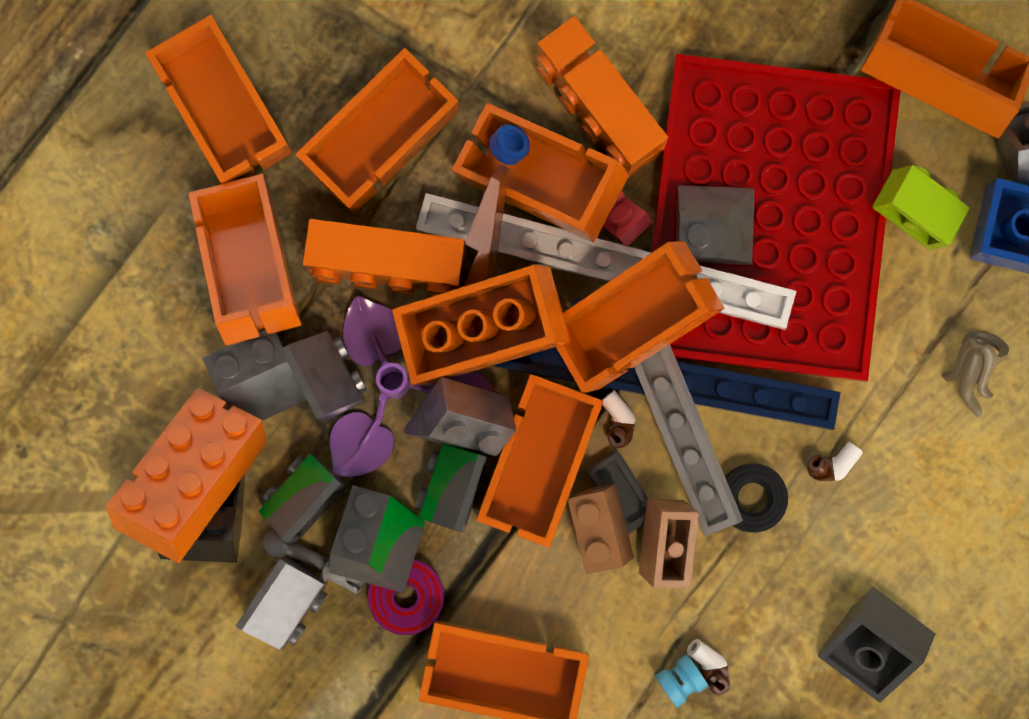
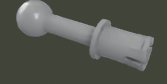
(277, 547)

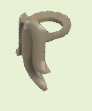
(975, 366)

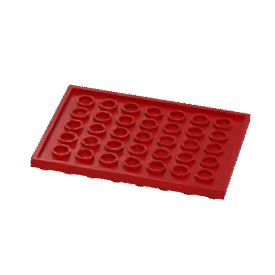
(816, 161)

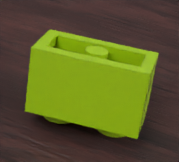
(921, 206)

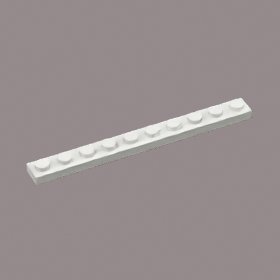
(601, 259)

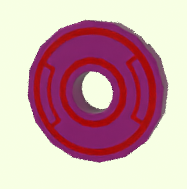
(415, 618)

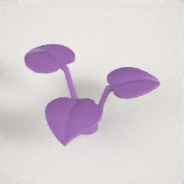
(369, 335)

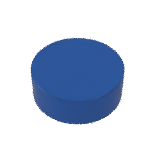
(509, 144)

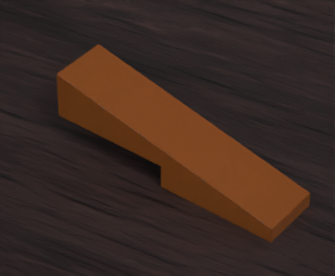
(486, 228)

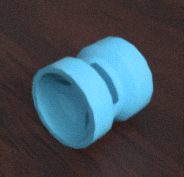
(688, 674)

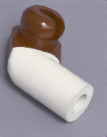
(622, 420)
(834, 467)
(713, 666)

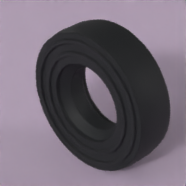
(775, 489)

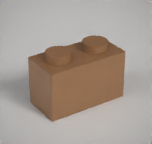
(600, 528)
(668, 543)

